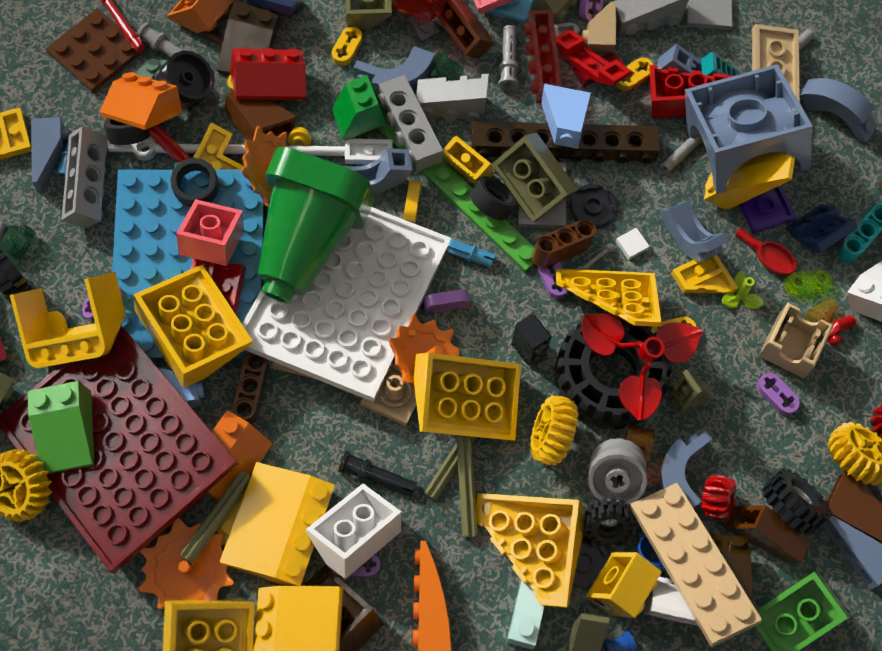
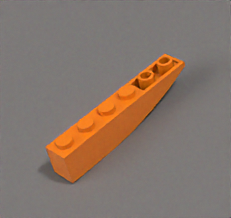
(433, 622)

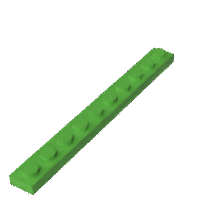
(458, 192)

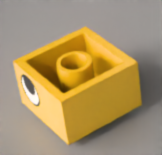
(624, 584)

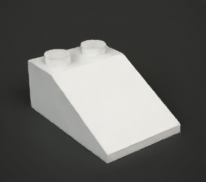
(866, 293)

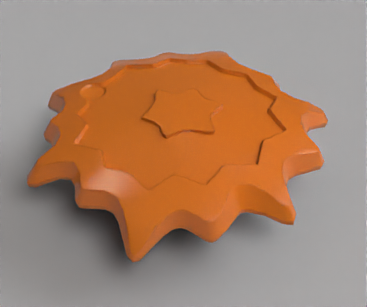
(257, 159)
(419, 339)
(176, 579)

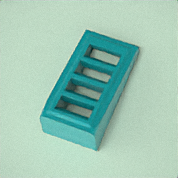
(714, 63)

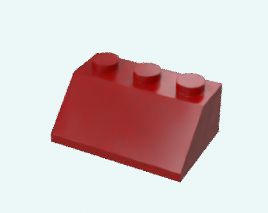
(268, 74)

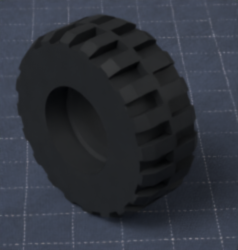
(592, 398)

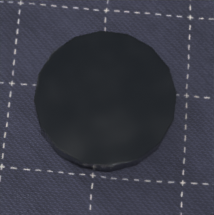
(593, 204)
(589, 566)

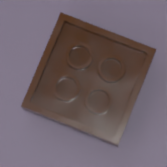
(93, 50)

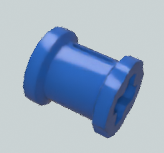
(622, 643)

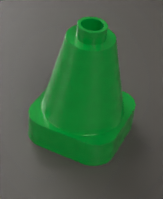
(307, 219)

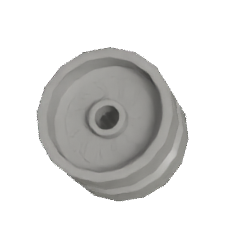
(617, 471)

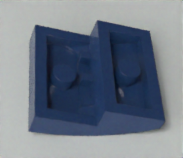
(282, 6)
(821, 227)

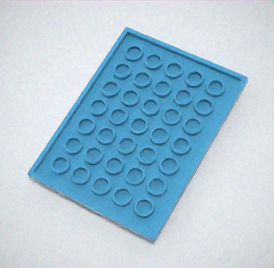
(147, 238)

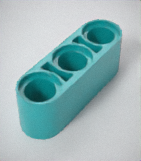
(857, 240)

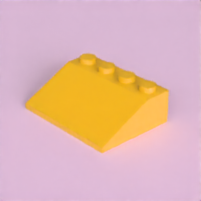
(191, 324)
(466, 396)
(272, 524)
(298, 618)
(208, 625)

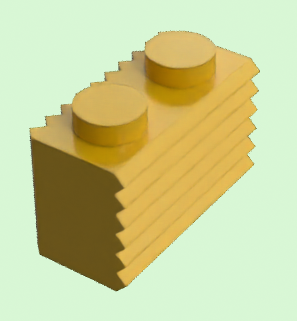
(467, 160)

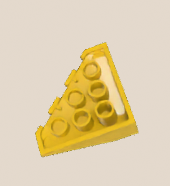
(752, 179)
(624, 294)
(538, 538)

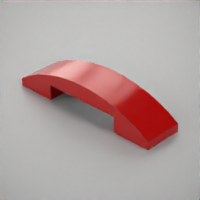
(589, 63)

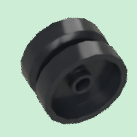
(190, 75)

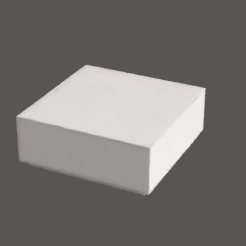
(632, 243)

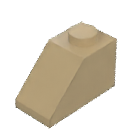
(601, 30)

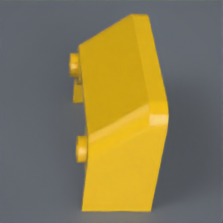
(47, 336)

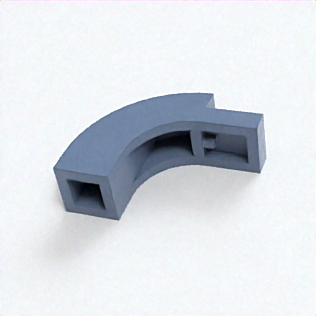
(416, 67)
(842, 100)
(388, 170)
(690, 234)
(674, 463)

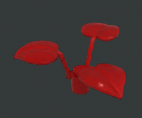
(674, 340)

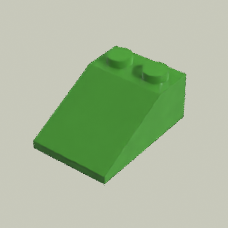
(62, 426)
(800, 614)

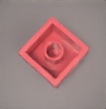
(210, 232)

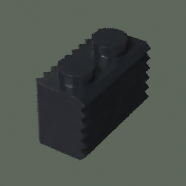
(531, 339)

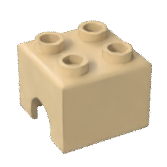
(795, 342)

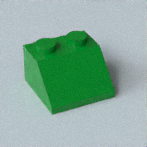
(357, 109)

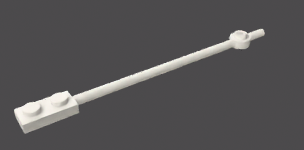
(355, 150)

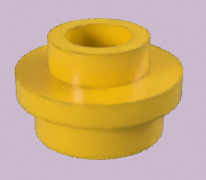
(299, 137)

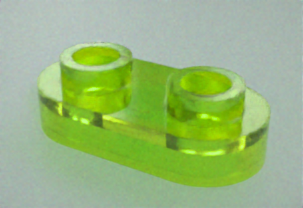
(809, 283)

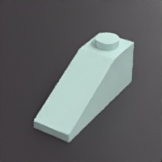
(525, 618)

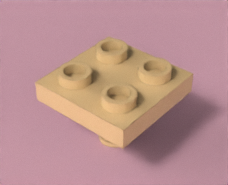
(394, 399)

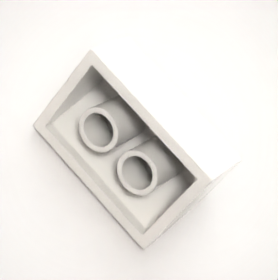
(355, 530)
(668, 603)

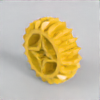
(554, 430)
(857, 452)
(22, 485)

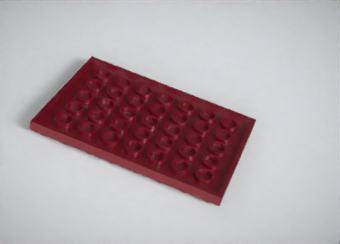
(148, 452)

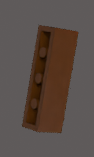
(465, 29)

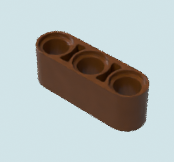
(563, 243)
(250, 377)

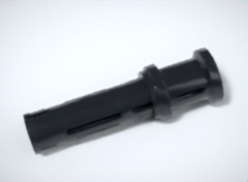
(365, 470)

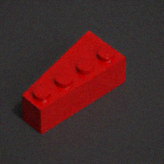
(669, 87)

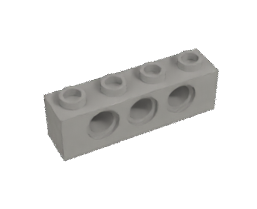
(400, 92)
(84, 178)

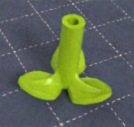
(744, 285)

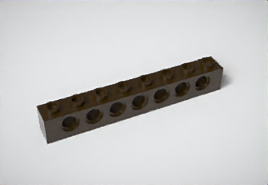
(598, 136)

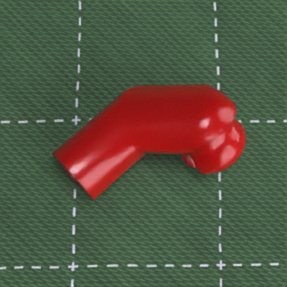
(840, 325)

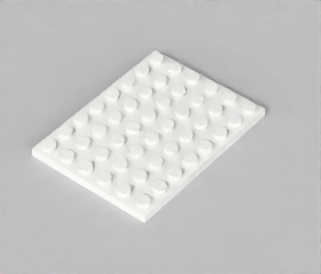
(352, 307)

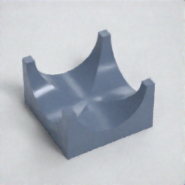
(746, 119)

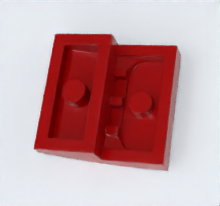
(227, 278)

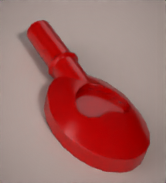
(770, 254)

